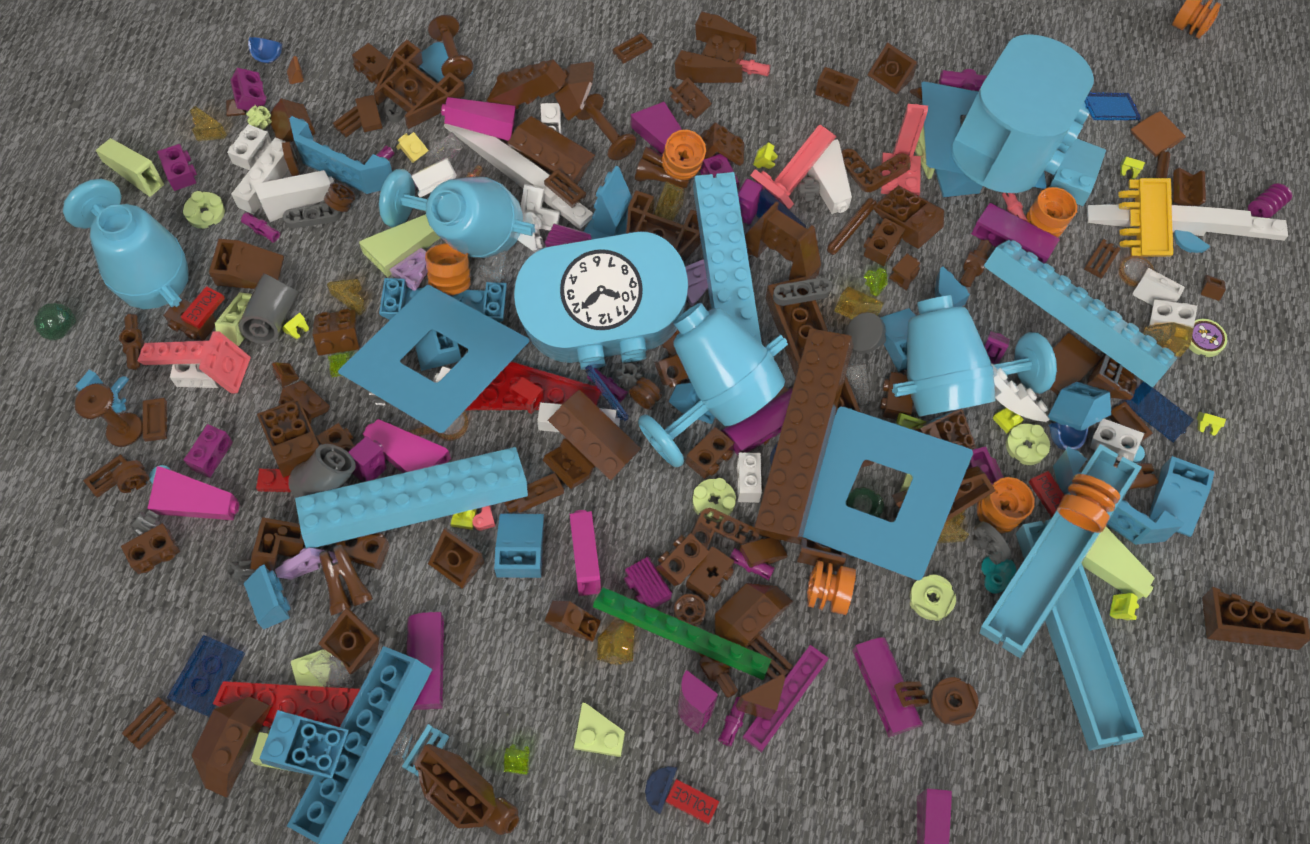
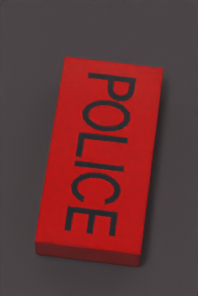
(202, 307)
(1047, 491)
(692, 801)

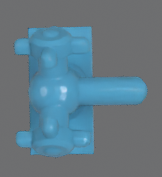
(92, 378)

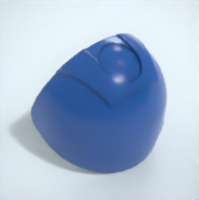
(264, 49)
(1067, 436)

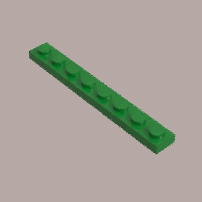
(682, 633)

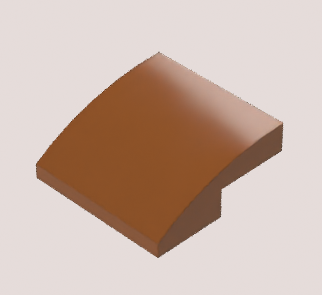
(1157, 133)

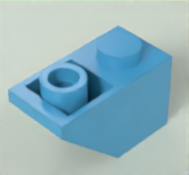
(948, 285)
(685, 397)

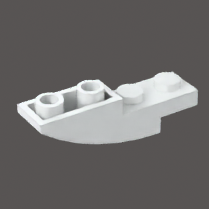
(1018, 398)

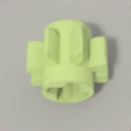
(259, 117)

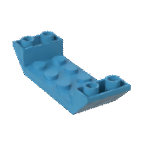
(366, 177)
(488, 302)
(1125, 520)

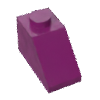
(996, 346)

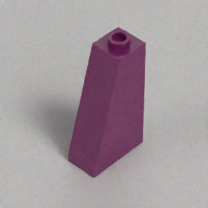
(655, 125)
(933, 816)

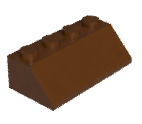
(550, 149)
(594, 434)

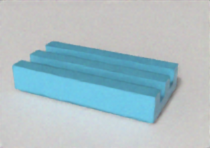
(436, 733)

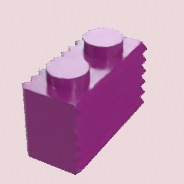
(748, 200)
(563, 235)
(647, 583)

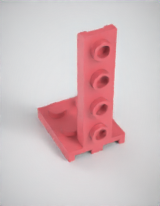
(906, 143)
(797, 167)
(217, 358)

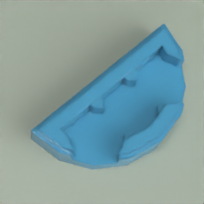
(1190, 242)

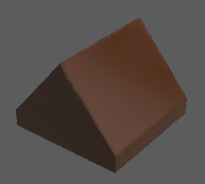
(284, 373)

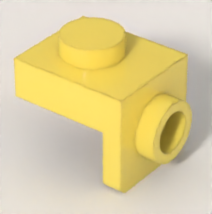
(412, 146)

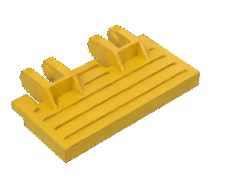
(1152, 215)

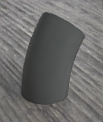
(266, 310)
(323, 471)

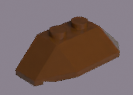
(575, 88)
(1113, 378)
(750, 613)
(227, 743)
(455, 787)

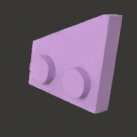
(301, 564)

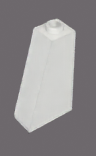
(832, 179)
(292, 193)

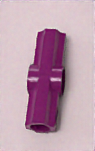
(966, 79)

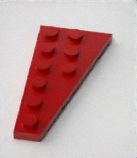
(555, 389)
(311, 702)

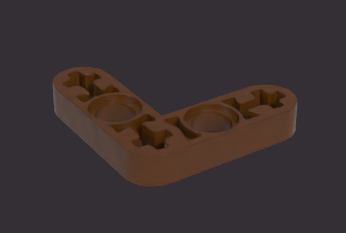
(874, 175)
(709, 529)

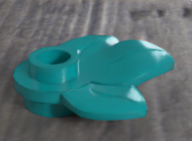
(998, 575)

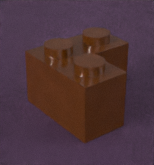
(273, 539)

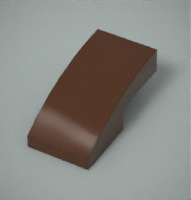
(763, 551)

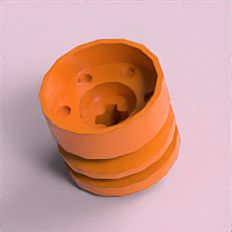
(1197, 16)
(687, 145)
(1052, 210)
(447, 269)
(1088, 503)
(1007, 505)
(831, 587)

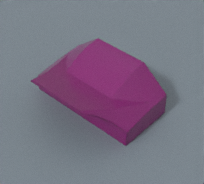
(986, 463)

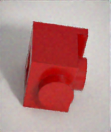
(527, 394)

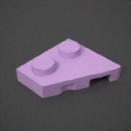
(411, 269)
(696, 281)

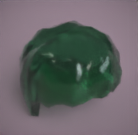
(54, 321)
(866, 501)

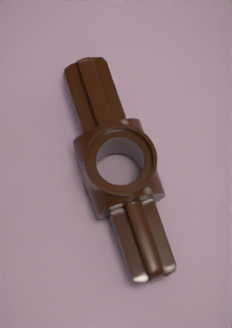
(975, 263)
(130, 334)
(718, 672)

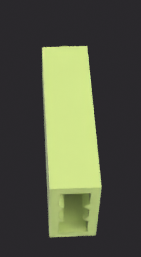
(131, 166)
(398, 243)
(1118, 566)

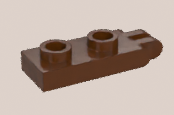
(538, 493)

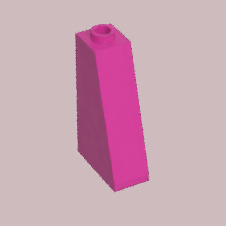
(481, 117)
(405, 449)
(186, 497)
(585, 553)

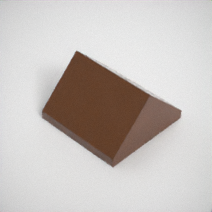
(893, 69)
(280, 119)
(812, 551)
(455, 558)
(350, 641)
(762, 700)

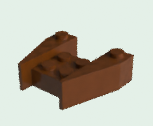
(721, 56)
(412, 88)
(682, 237)
(787, 238)

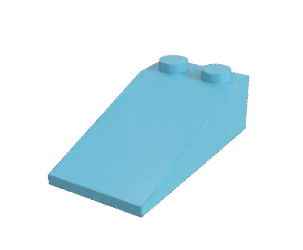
(1079, 170)

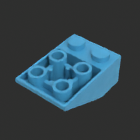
(611, 203)
(896, 336)
(1182, 492)
(519, 546)
(303, 745)

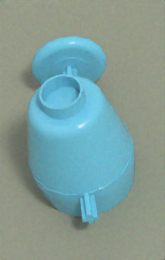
(465, 212)
(130, 247)
(951, 366)
(727, 371)

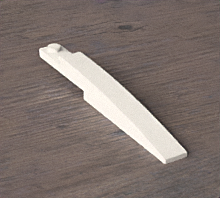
(520, 171)
(1199, 221)

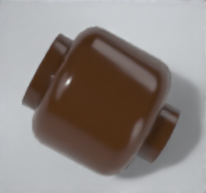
(504, 817)

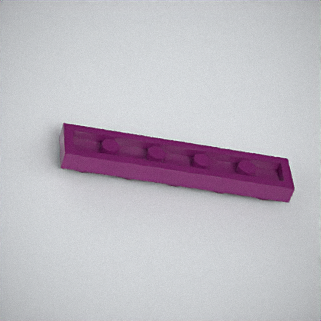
(794, 687)

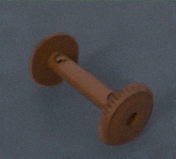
(444, 29)
(621, 145)
(96, 402)

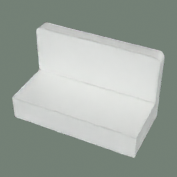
(430, 177)
(1157, 287)

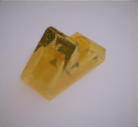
(206, 126)
(346, 293)
(952, 532)

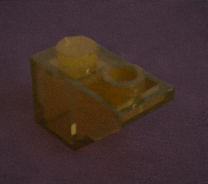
(854, 303)
(1171, 336)
(616, 643)

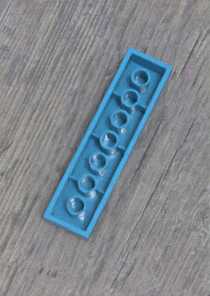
(373, 727)

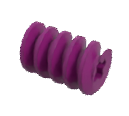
(1270, 201)

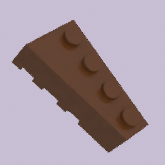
(527, 84)
(973, 488)
(1247, 622)

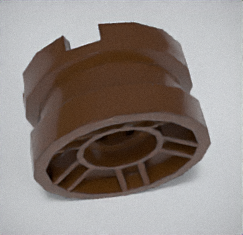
(339, 197)
(645, 393)
(130, 476)
(696, 605)

